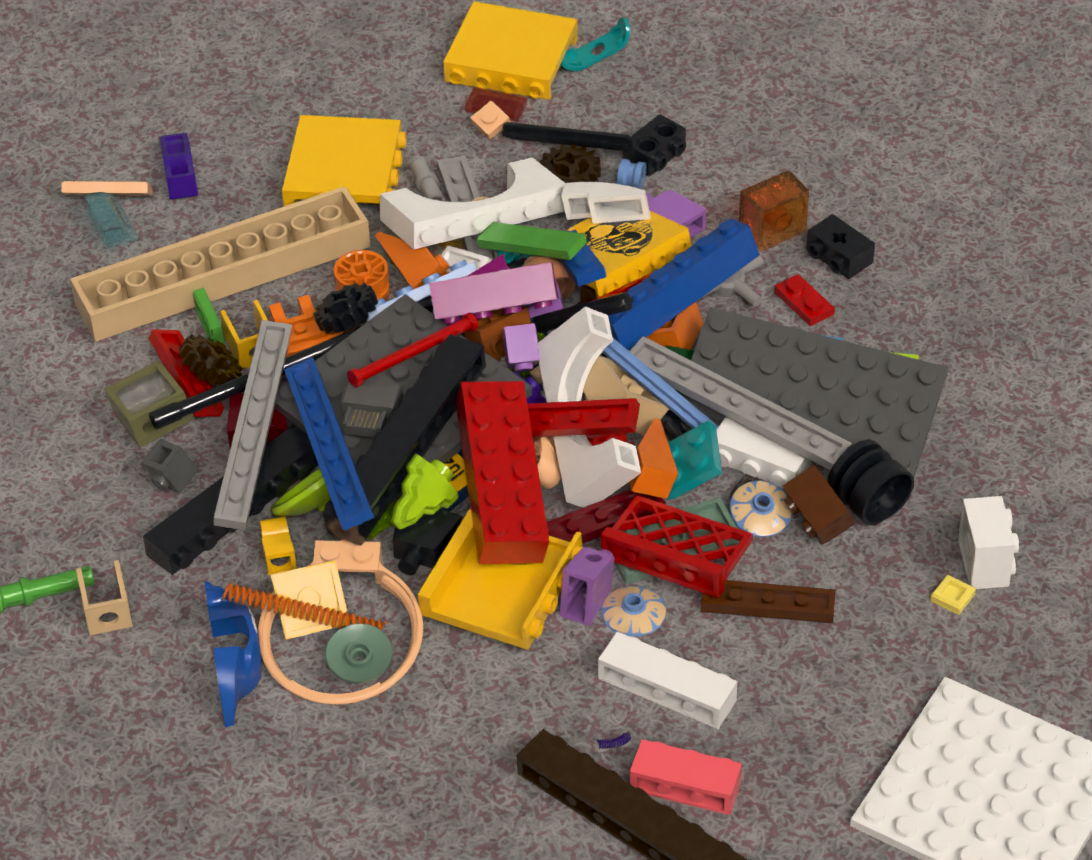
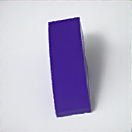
(178, 166)

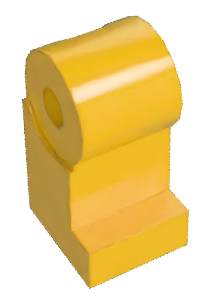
(277, 544)

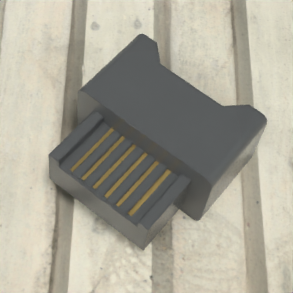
(369, 408)

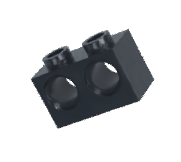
(657, 144)

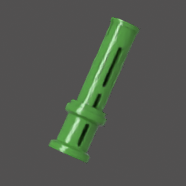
(29, 590)

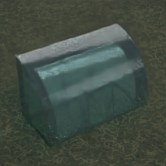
(110, 220)

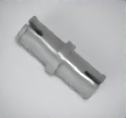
(425, 179)

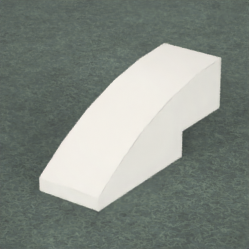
(604, 202)

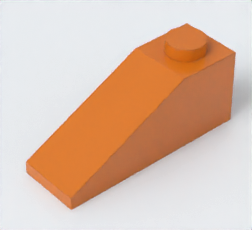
(413, 263)
(656, 464)

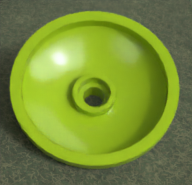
(303, 497)

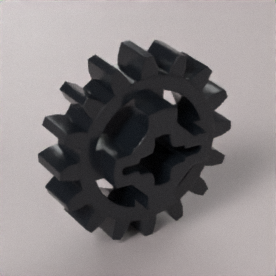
(345, 308)

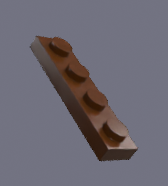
(773, 601)

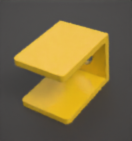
(241, 347)

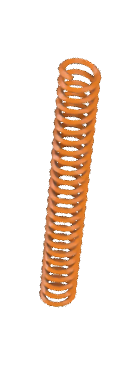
(296, 607)

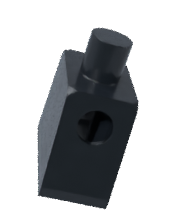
(424, 540)

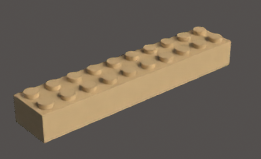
(220, 262)

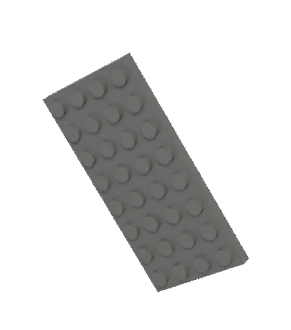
(826, 381)

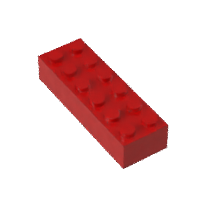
(501, 472)

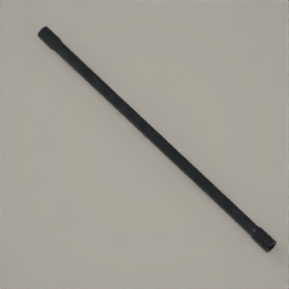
(177, 410)

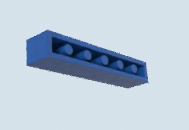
(684, 281)

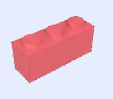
(686, 776)

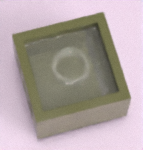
(143, 393)

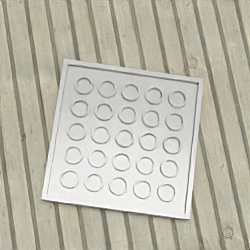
(982, 784)

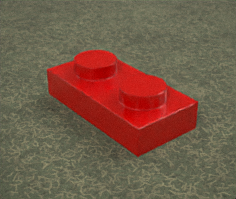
(804, 300)

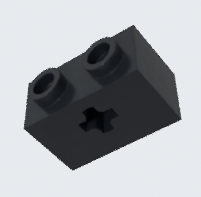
(840, 246)

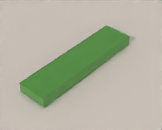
(532, 240)

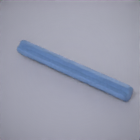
(655, 385)

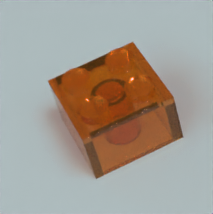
(775, 209)

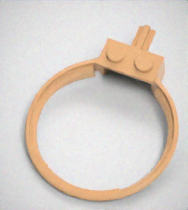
(349, 558)

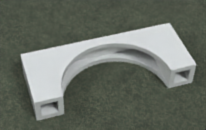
(423, 222)
(565, 361)

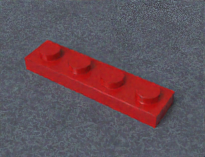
(167, 347)
(584, 417)

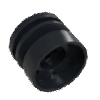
(871, 482)

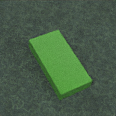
(208, 316)

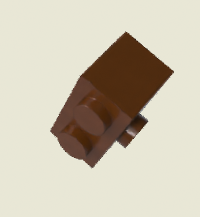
(818, 505)

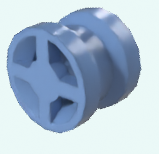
(631, 173)

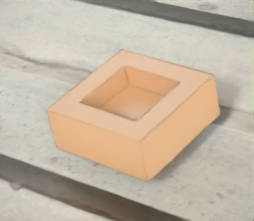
(489, 120)

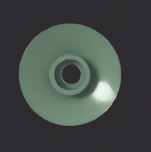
(354, 642)

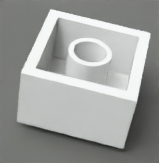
(987, 542)

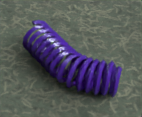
(608, 741)

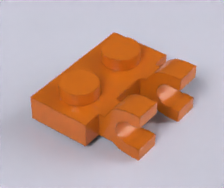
(303, 326)

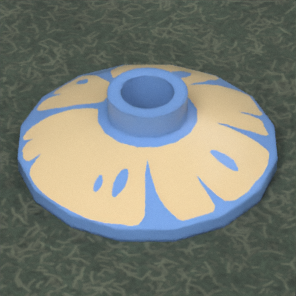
(758, 519)
(630, 619)

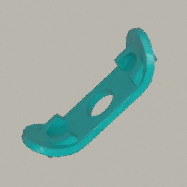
(613, 41)

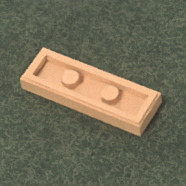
(82, 188)

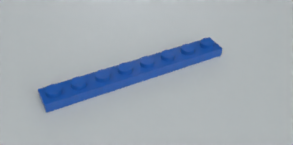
(329, 444)

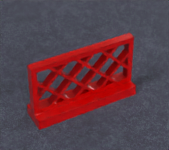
(668, 560)

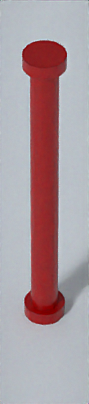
(357, 376)

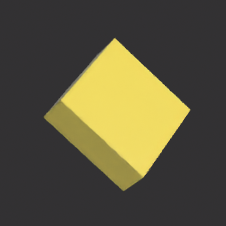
(953, 594)

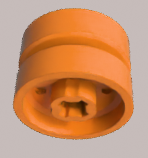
(360, 268)

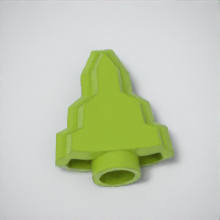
(424, 491)

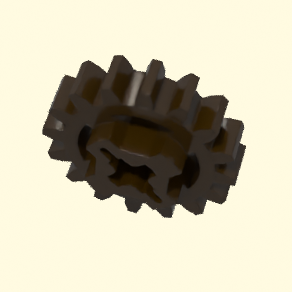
(572, 164)
(209, 360)

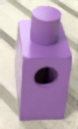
(680, 210)
(588, 571)

